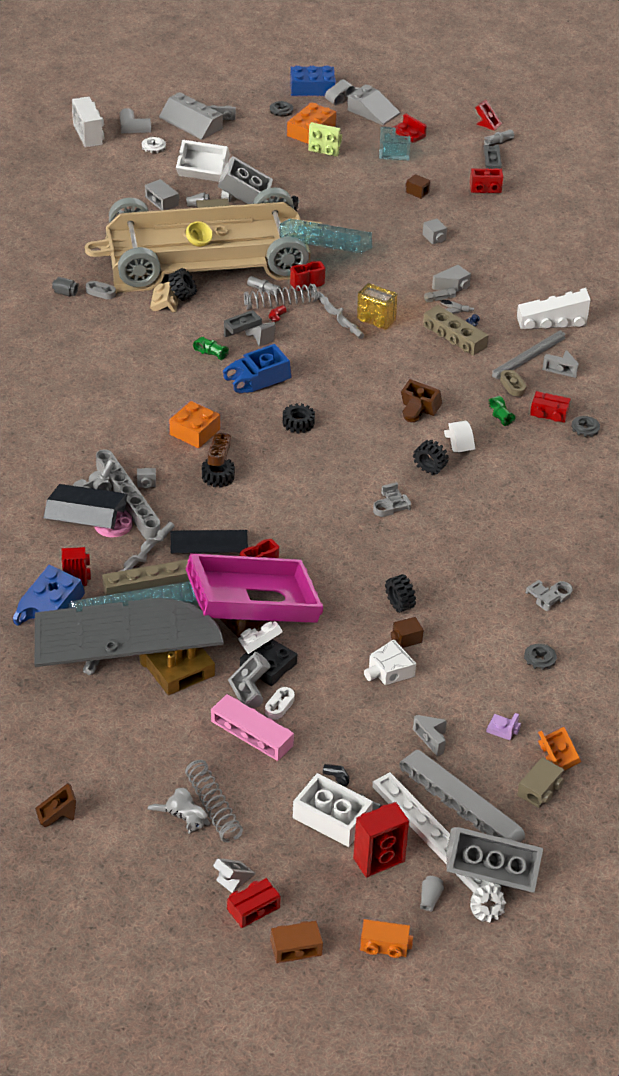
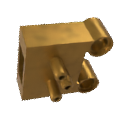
(179, 668)

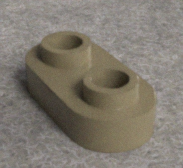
(513, 382)

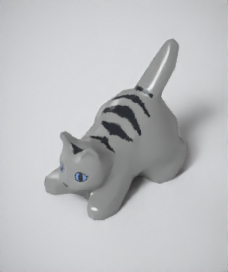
(183, 807)

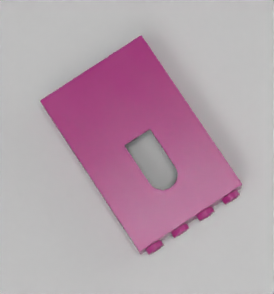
(223, 580)

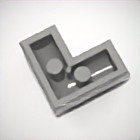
(131, 125)
(244, 680)

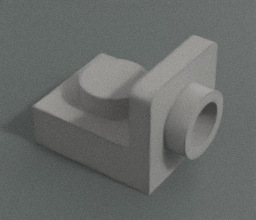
(146, 477)

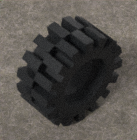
(182, 284)
(298, 425)
(439, 457)
(225, 477)
(400, 593)

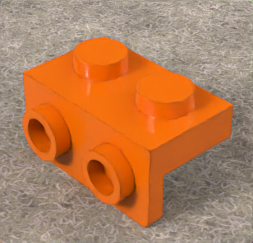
(559, 748)

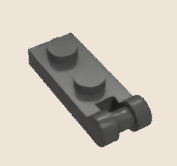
(492, 156)

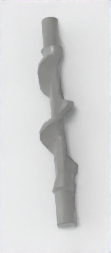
(340, 318)
(147, 546)

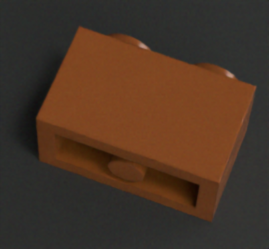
(296, 941)

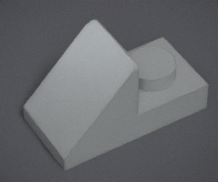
(263, 333)
(565, 366)
(431, 732)
(232, 873)

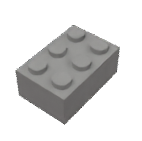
(243, 180)

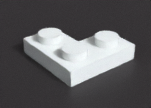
(253, 639)

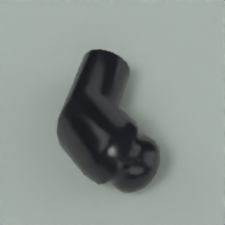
(339, 772)

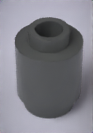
(65, 286)

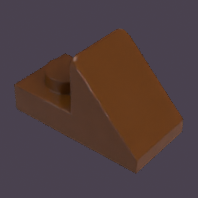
(60, 803)

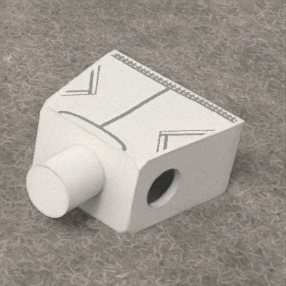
(390, 664)

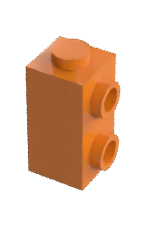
(385, 938)

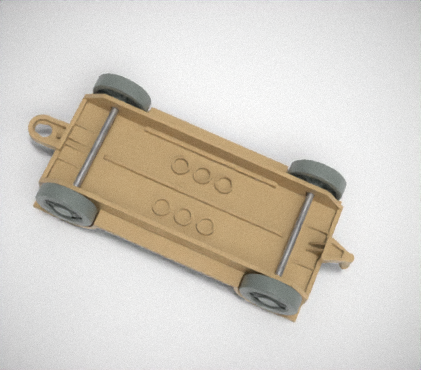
(155, 242)

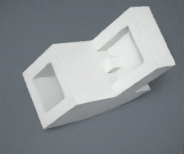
(461, 436)

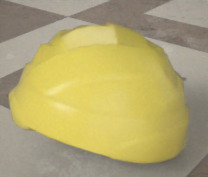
(199, 234)

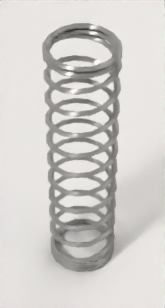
(247, 298)
(229, 824)

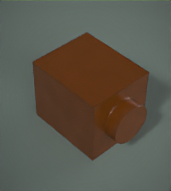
(417, 186)
(407, 632)

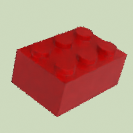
(380, 839)

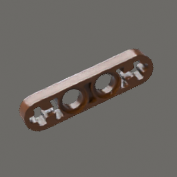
(219, 449)

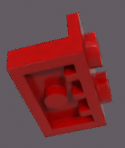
(411, 127)

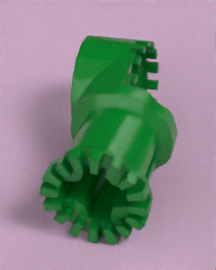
(210, 347)
(500, 411)

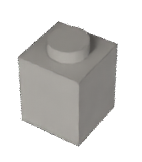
(434, 231)

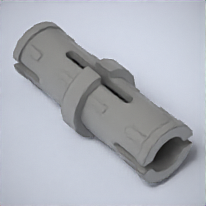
(499, 137)
(262, 285)

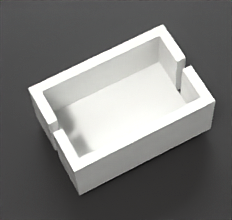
(202, 160)

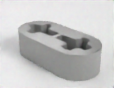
(100, 289)

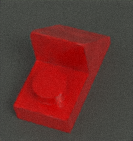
(489, 118)

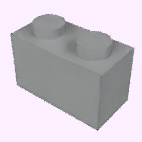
(161, 195)

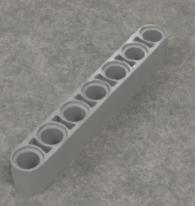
(136, 505)
(460, 797)

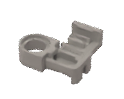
(393, 502)
(549, 597)

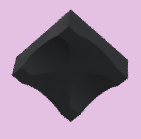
(279, 657)

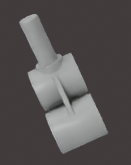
(337, 92)
(98, 479)

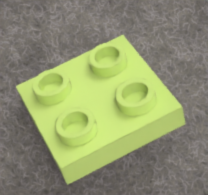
(324, 139)

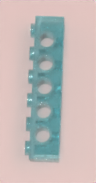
(327, 235)

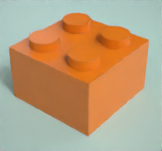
(194, 424)

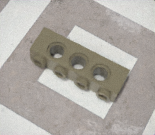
(455, 330)

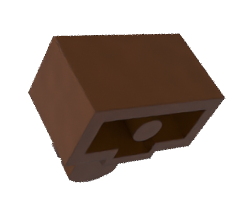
(419, 399)

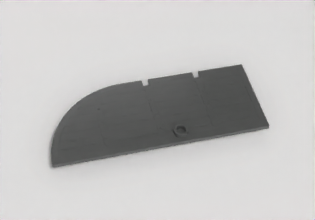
(121, 631)

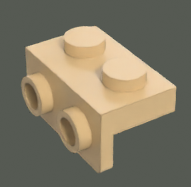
(164, 297)

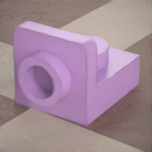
(503, 726)

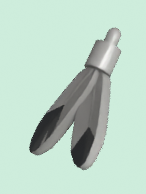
(455, 307)

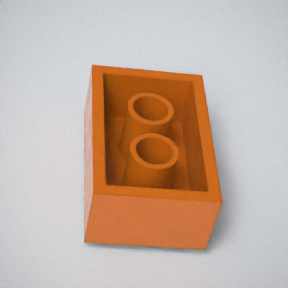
(299, 124)

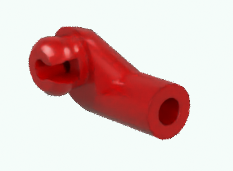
(274, 313)

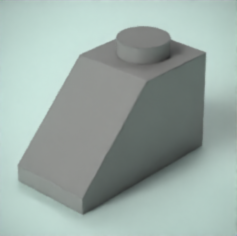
(454, 277)

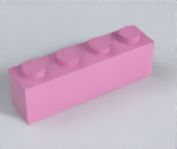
(252, 727)

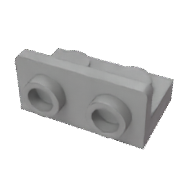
(228, 112)

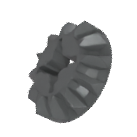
(285, 108)
(592, 424)
(541, 650)

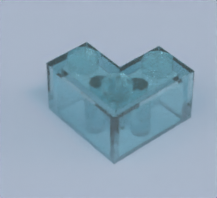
(393, 146)

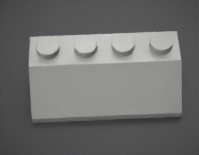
(192, 116)
(493, 859)

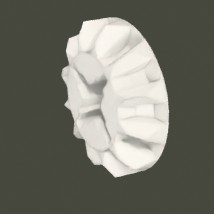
(148, 144)
(480, 896)

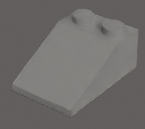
(372, 105)

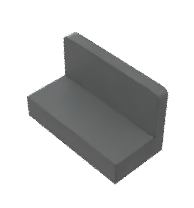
(241, 322)

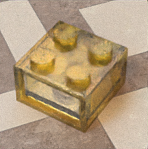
(377, 306)

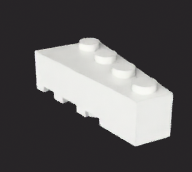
(555, 311)

